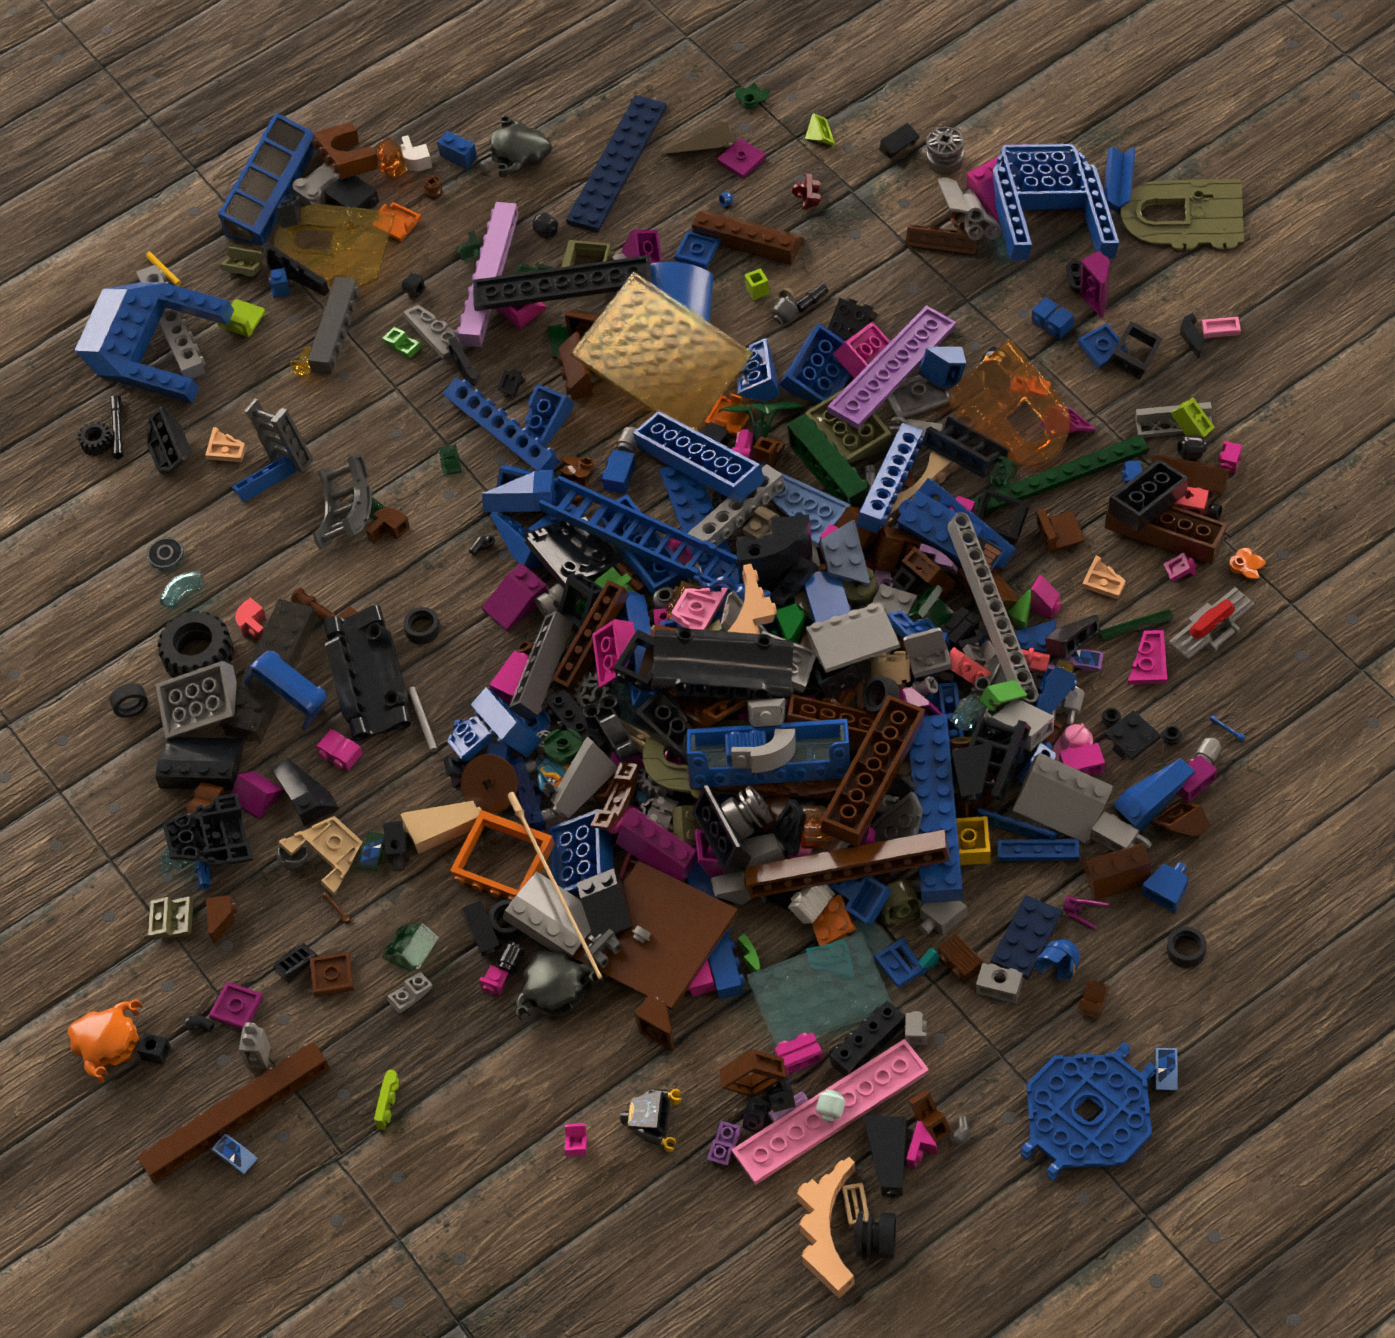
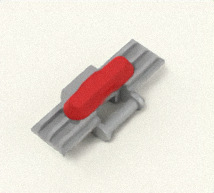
(1209, 617)

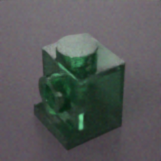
(1003, 472)

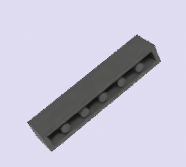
(333, 325)
(541, 665)

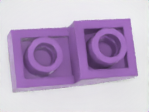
(724, 1143)

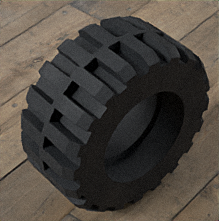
(189, 629)

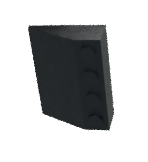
(195, 760)

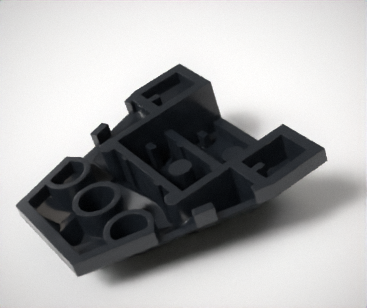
(209, 833)

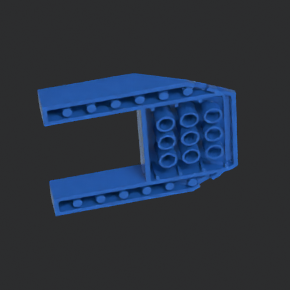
(1049, 179)
(124, 327)

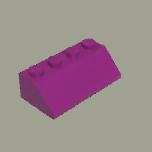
(656, 845)

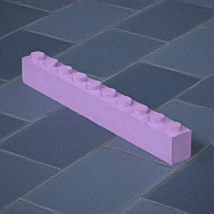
(491, 264)

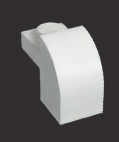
(416, 157)

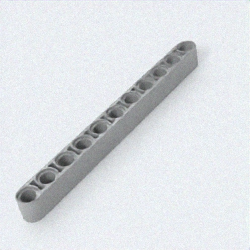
(993, 601)

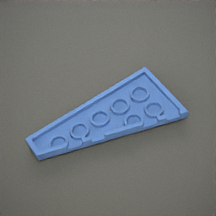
(803, 499)

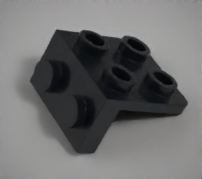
(850, 318)

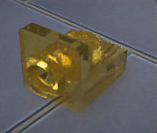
(302, 365)

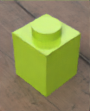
(757, 284)

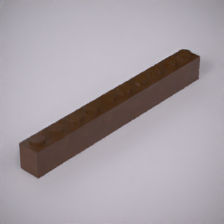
(847, 864)
(233, 1112)

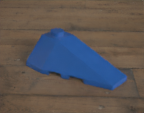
(759, 374)
(522, 493)

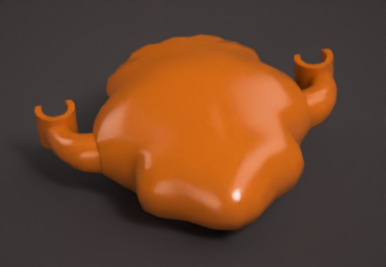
(105, 1038)

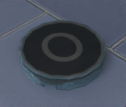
(165, 553)

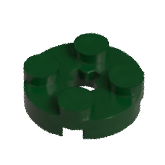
(559, 754)

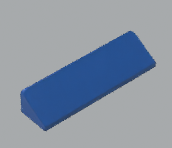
(264, 478)
(1017, 826)

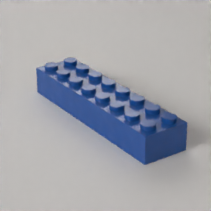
(699, 456)

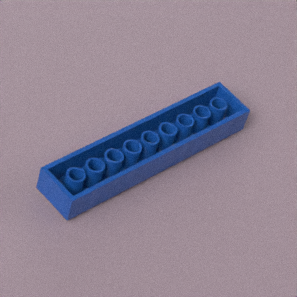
(934, 782)

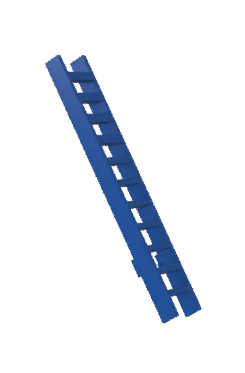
(622, 511)

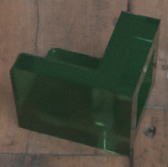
(470, 248)
(449, 460)

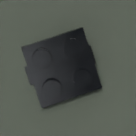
(1132, 735)

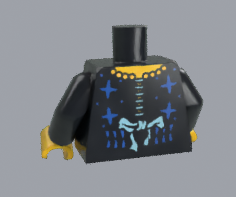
(650, 1115)

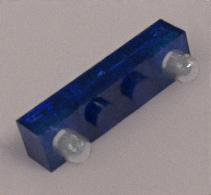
(529, 800)

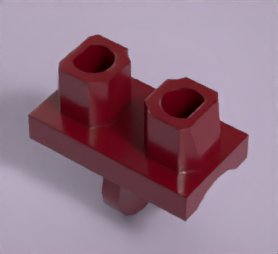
(805, 189)

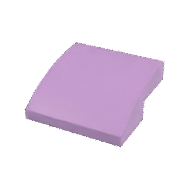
(940, 559)

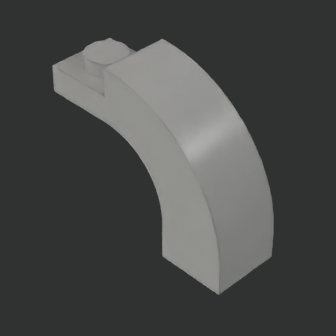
(767, 756)

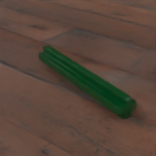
(1136, 624)

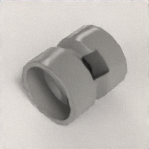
(550, 602)

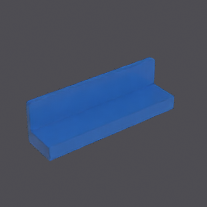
(1119, 177)

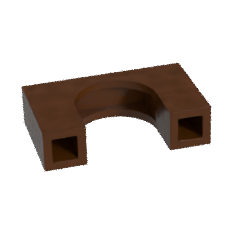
(344, 164)

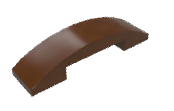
(619, 798)

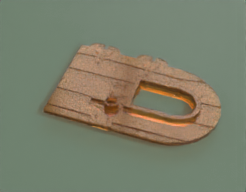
(992, 394)

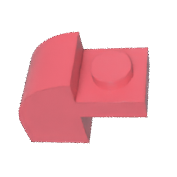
(249, 617)

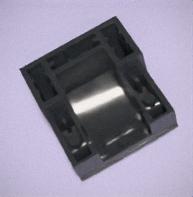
(779, 554)

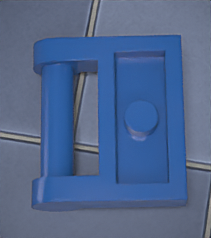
(896, 967)

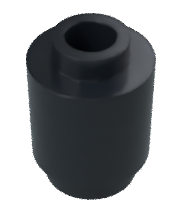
(510, 957)

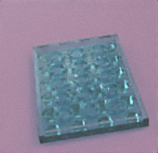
(819, 989)

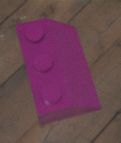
(1095, 282)

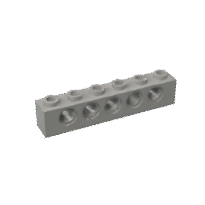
(732, 515)

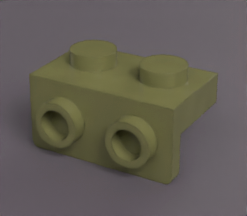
(242, 261)

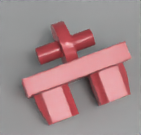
(1035, 660)

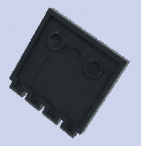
(571, 551)

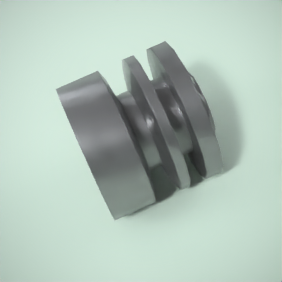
(945, 150)
(746, 812)

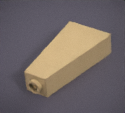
(439, 824)

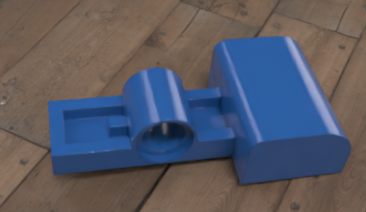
(864, 897)

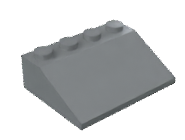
(852, 637)
(197, 698)
(1062, 797)
(542, 917)

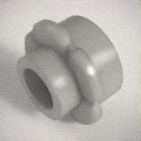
(641, 934)

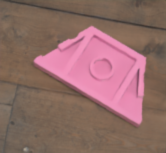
(698, 607)

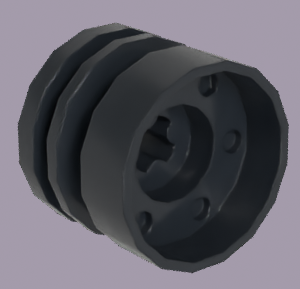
(875, 1235)

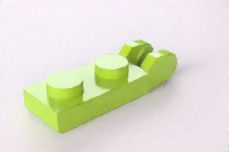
(386, 1098)

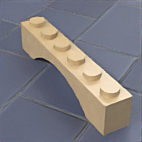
(937, 469)

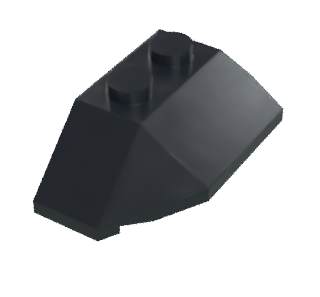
(166, 441)

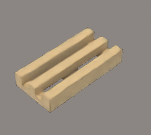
(852, 1187)

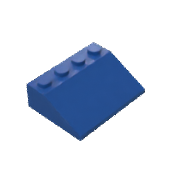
(815, 370)
(579, 852)

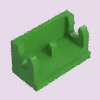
(1002, 693)

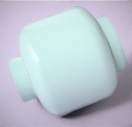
(830, 1105)

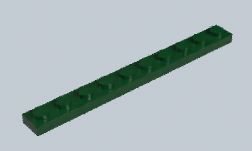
(1068, 472)

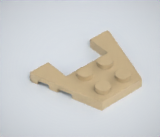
(333, 843)

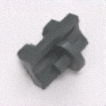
(601, 946)

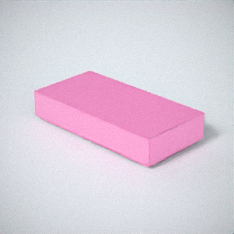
(1221, 327)

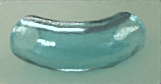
(180, 584)

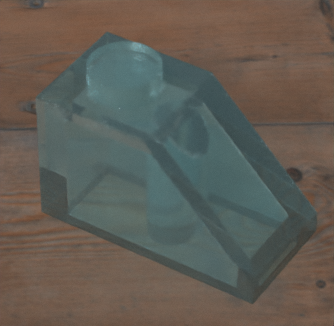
(967, 712)

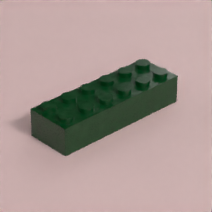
(826, 462)

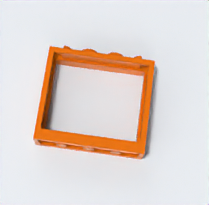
(510, 828)

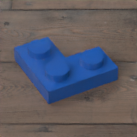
(905, 626)

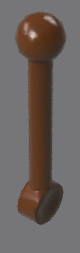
(346, 918)

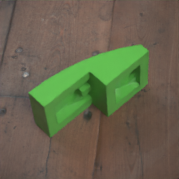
(401, 342)
(751, 958)

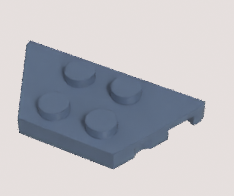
(844, 555)

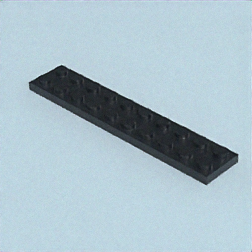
(558, 283)

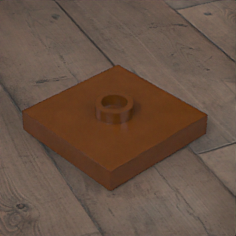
(331, 974)

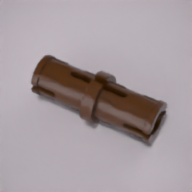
(634, 583)

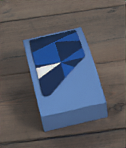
(1166, 1069)
(234, 1154)

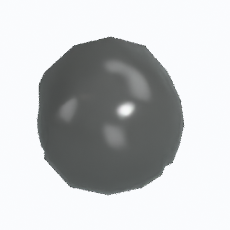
(294, 861)

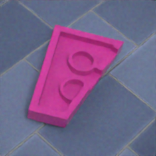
(1150, 660)

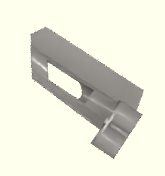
(968, 203)

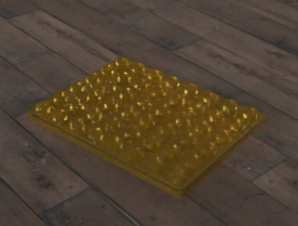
(661, 353)

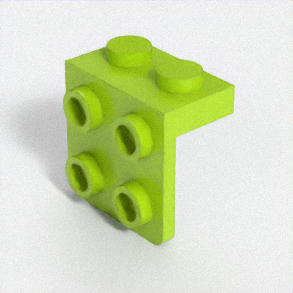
(244, 318)

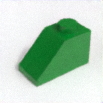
(791, 622)

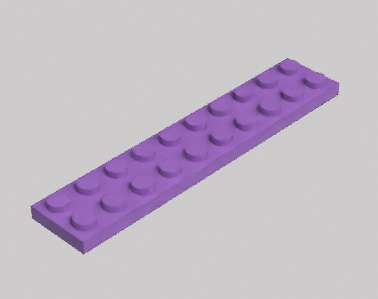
(890, 367)

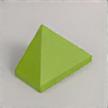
(819, 130)

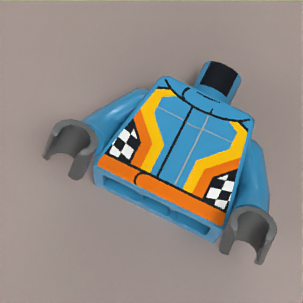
(549, 774)

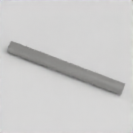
(422, 719)

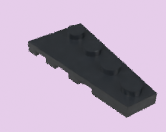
(295, 271)

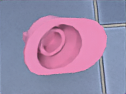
(1072, 737)

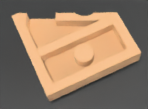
(224, 447)
(1103, 580)

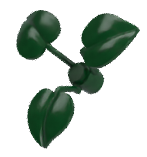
(761, 427)

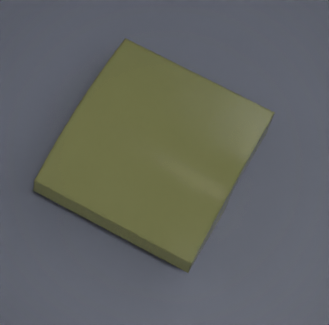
(170, 917)

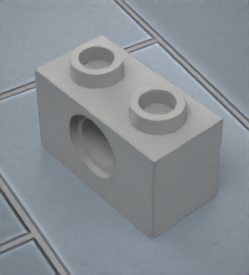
(1005, 991)

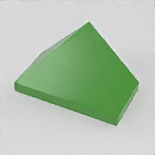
(1020, 611)

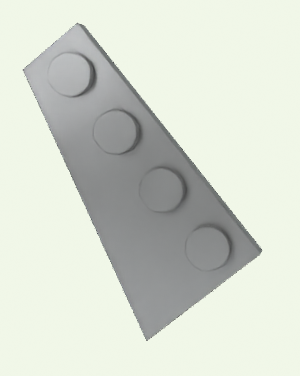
(433, 331)

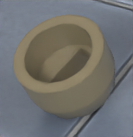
(785, 292)

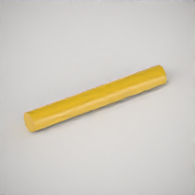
(167, 273)

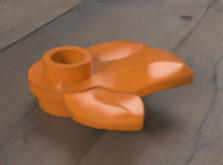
(1246, 563)

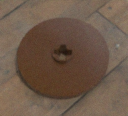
(501, 775)

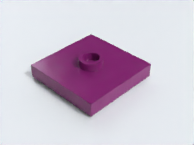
(741, 158)
(236, 1005)

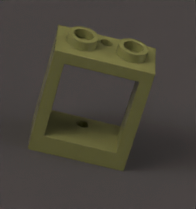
(585, 248)

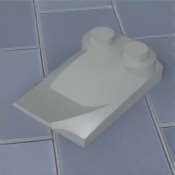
(312, 187)

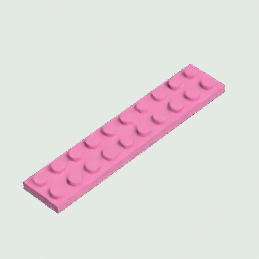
(805, 1129)

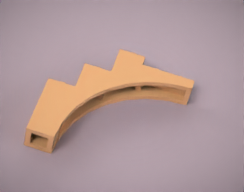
(756, 608)
(819, 1201)

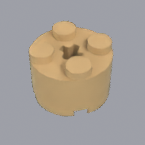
(891, 666)

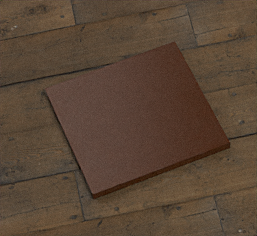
(683, 935)

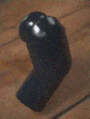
(481, 543)
(201, 1021)

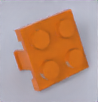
(403, 221)
(728, 420)
(833, 922)

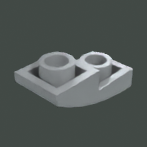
(410, 993)

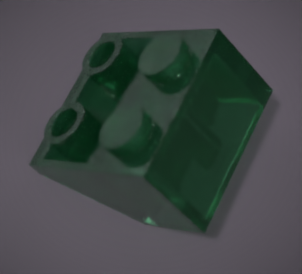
(410, 946)

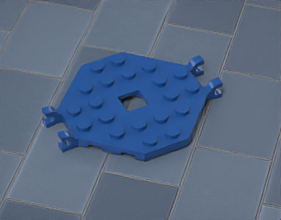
(1110, 1085)

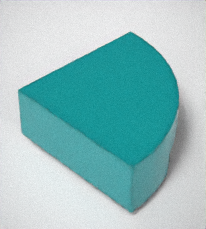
(930, 959)

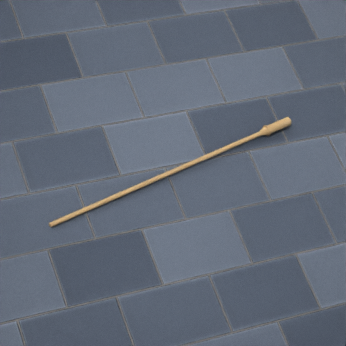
(520, 813)

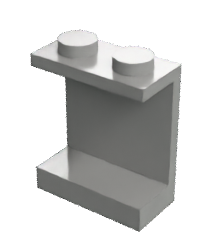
(1040, 722)

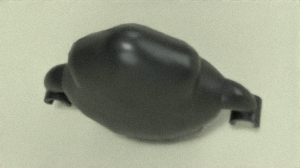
(517, 146)
(553, 984)

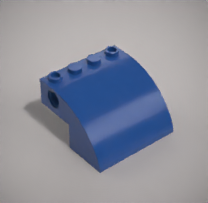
(685, 284)

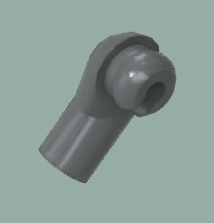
(961, 1133)

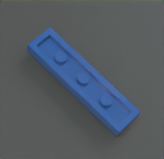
(1038, 850)

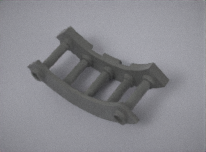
(359, 509)

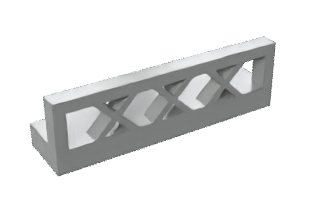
(1161, 415)

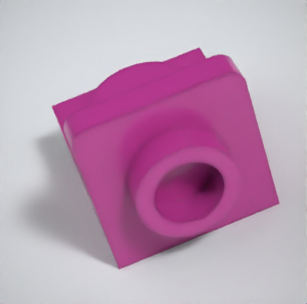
(685, 556)
(1180, 567)
(494, 980)

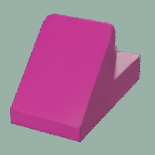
(920, 1143)

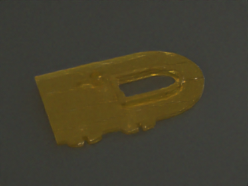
(352, 252)

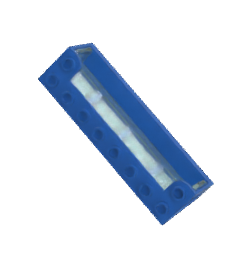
(819, 755)

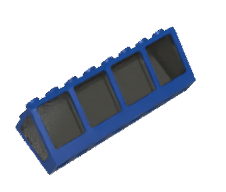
(266, 180)

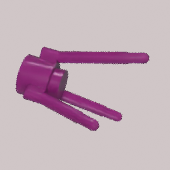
(1073, 905)

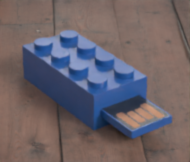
(929, 523)

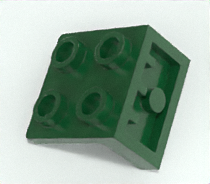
(931, 608)

